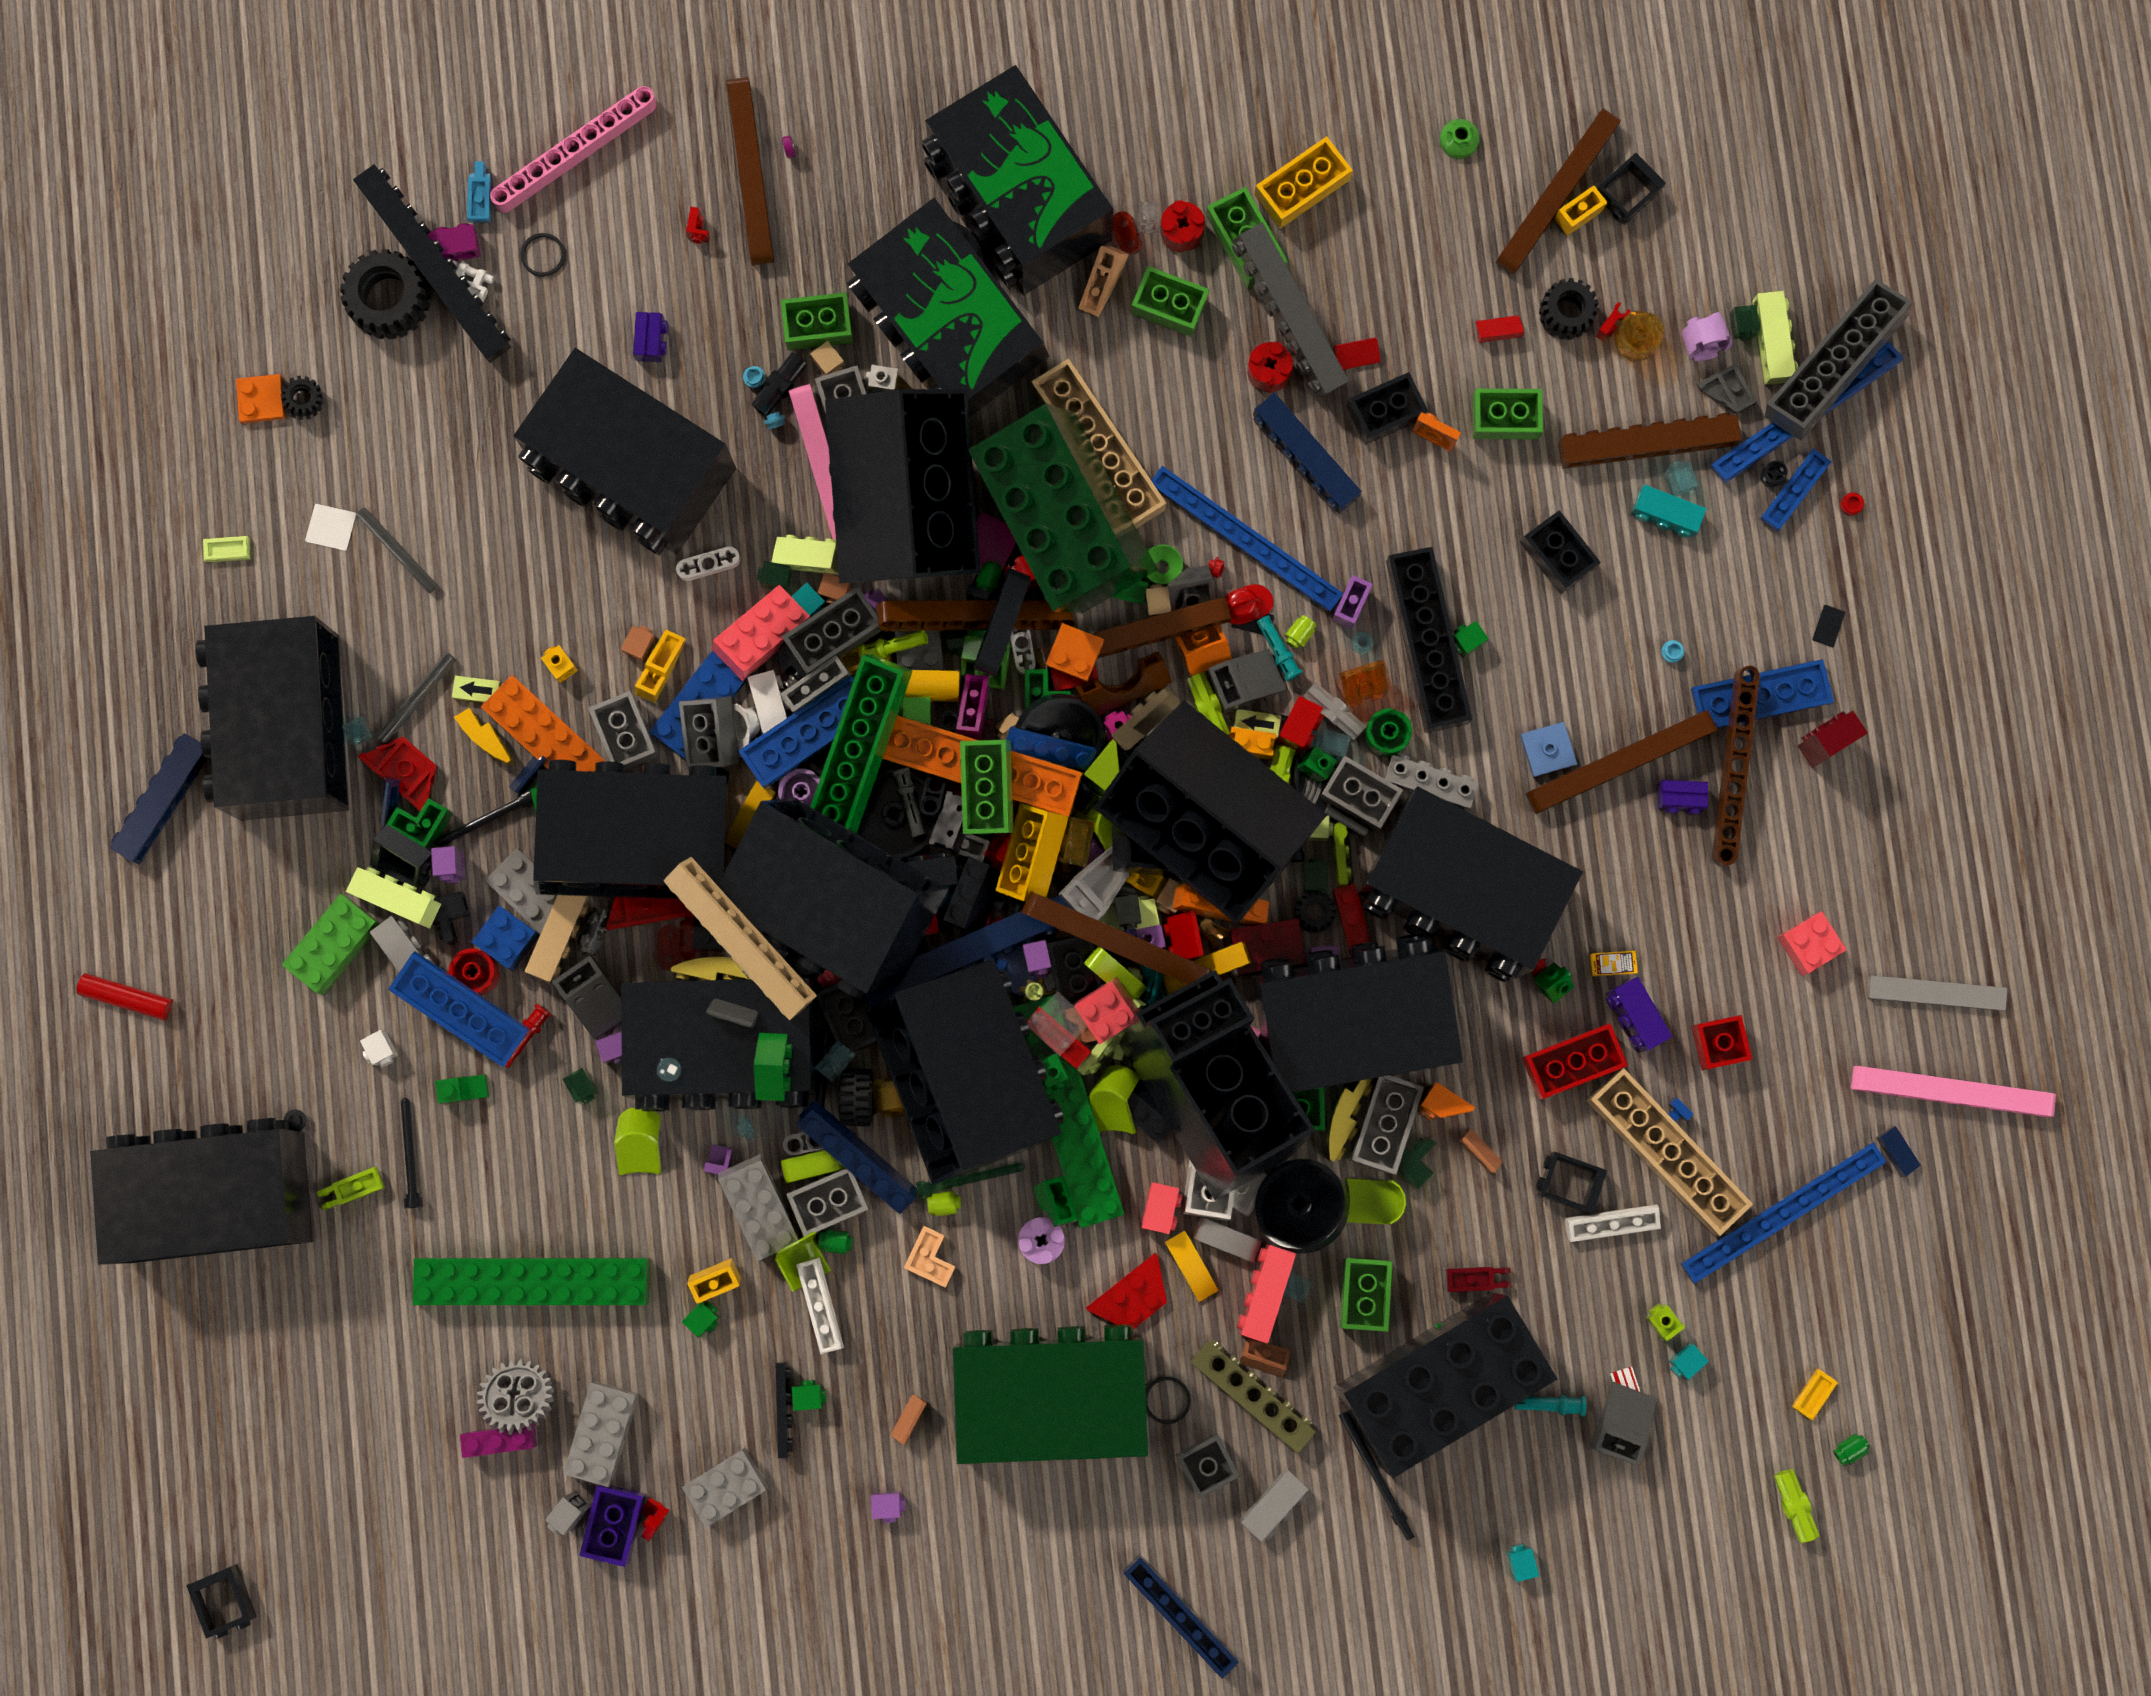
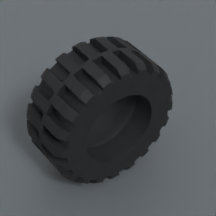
(370, 271)

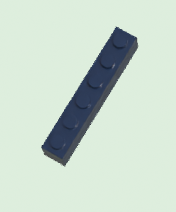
(1306, 453)
(159, 800)
(856, 1156)
(1180, 1616)

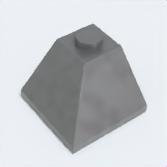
(1191, 588)

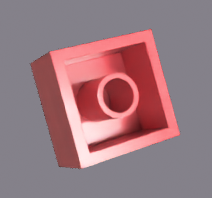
(1811, 943)
(1107, 1010)
(1161, 1207)

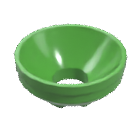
(1455, 147)
(1169, 555)

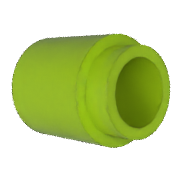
(1300, 632)
(944, 1203)

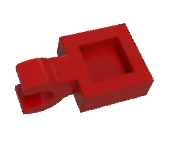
(1609, 325)

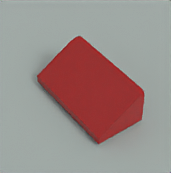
(1499, 329)
(1357, 353)

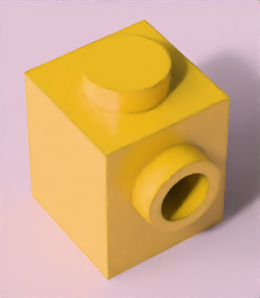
(558, 663)

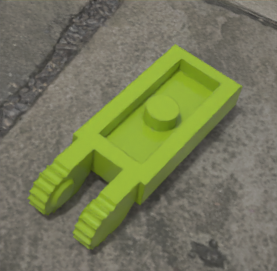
(1341, 853)
(353, 1188)

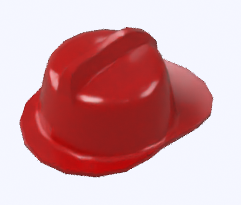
(1249, 603)

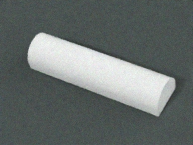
(1613, 1223)
(820, 1305)

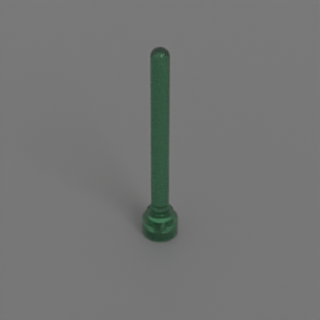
(926, 1188)

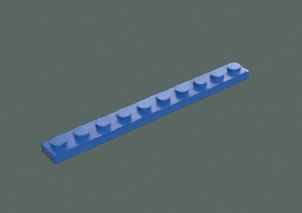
(1774, 436)
(1246, 539)
(1783, 1212)

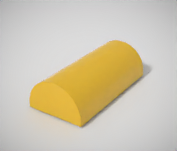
(936, 684)

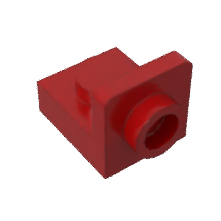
(694, 224)
(655, 1515)

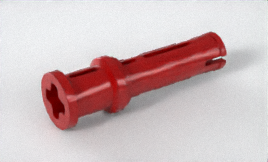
(534, 1023)

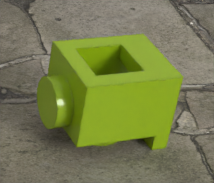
(1655, 1318)

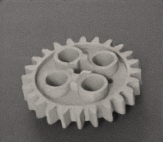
(535, 1397)

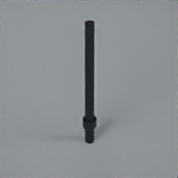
(1398, 1516)

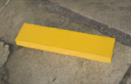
(1221, 961)

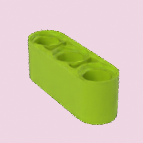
(1108, 968)
(809, 1166)

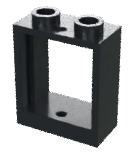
(1644, 174)
(401, 858)
(1593, 1189)
(241, 1595)

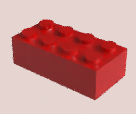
(1574, 1061)

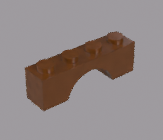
(1149, 676)

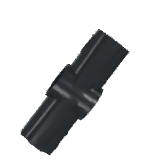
(779, 384)

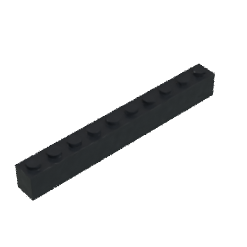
(431, 262)

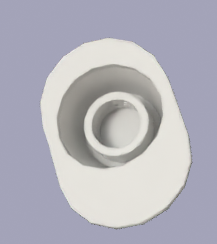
(746, 725)

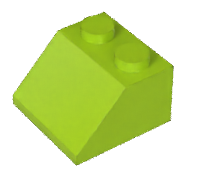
(1103, 769)

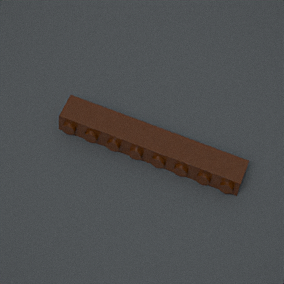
(1649, 441)

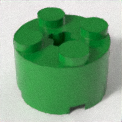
(1393, 721)

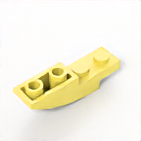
(708, 969)
(1341, 1125)

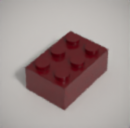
(1831, 737)
(1270, 942)

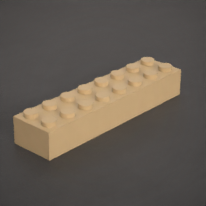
(1067, 390)
(1669, 1152)

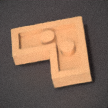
(923, 1259)

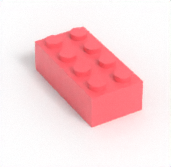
(758, 632)
(1266, 1293)

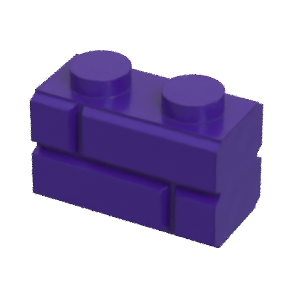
(649, 337)
(1682, 795)

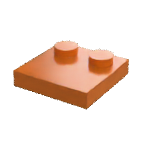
(260, 398)
(1431, 429)
(1074, 652)

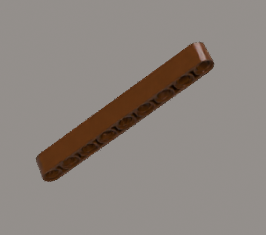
(750, 171)
(1558, 191)
(964, 615)
(1154, 629)
(1743, 757)
(1621, 762)
(1113, 939)

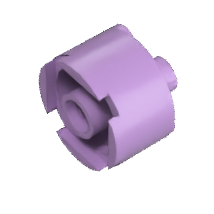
(1706, 337)
(795, 782)
(1045, 1253)

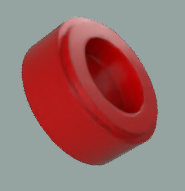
(1852, 504)

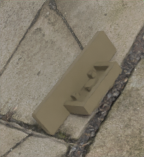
(1146, 717)

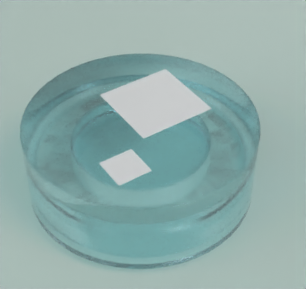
(669, 1069)

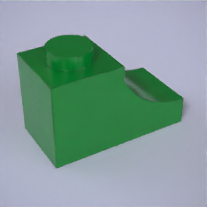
(461, 1089)
(1056, 1201)

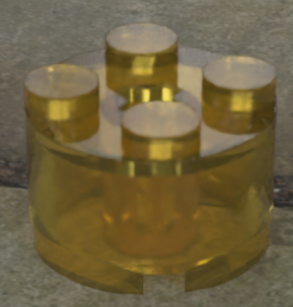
(1634, 325)
(886, 1099)

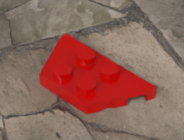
(406, 763)
(642, 911)
(1133, 1296)

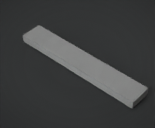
(1937, 993)

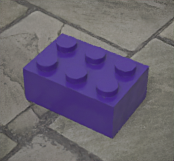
(1638, 1015)
(612, 1525)

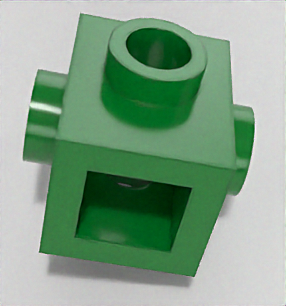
(1554, 982)

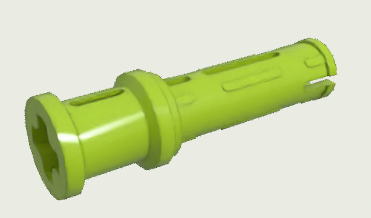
(884, 648)

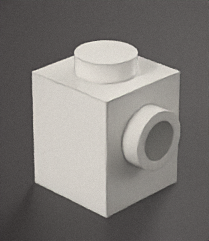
(882, 379)
(378, 1049)

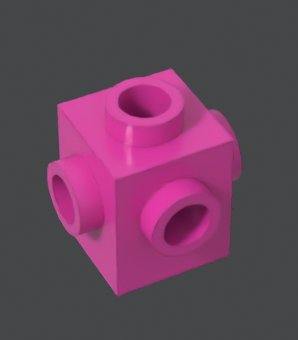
(1111, 720)

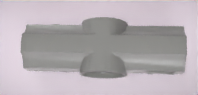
(1335, 711)

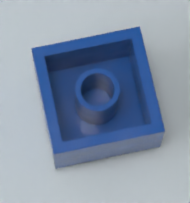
(505, 938)

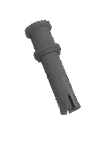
(916, 828)

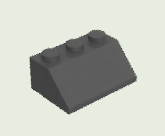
(709, 731)

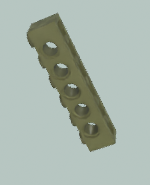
(1296, 1438)

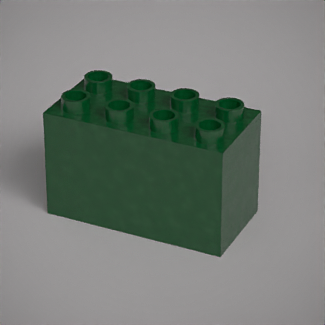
(1062, 509)
(1050, 1396)

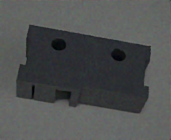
(949, 825)

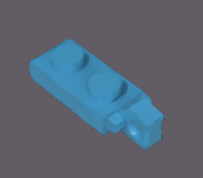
(479, 195)

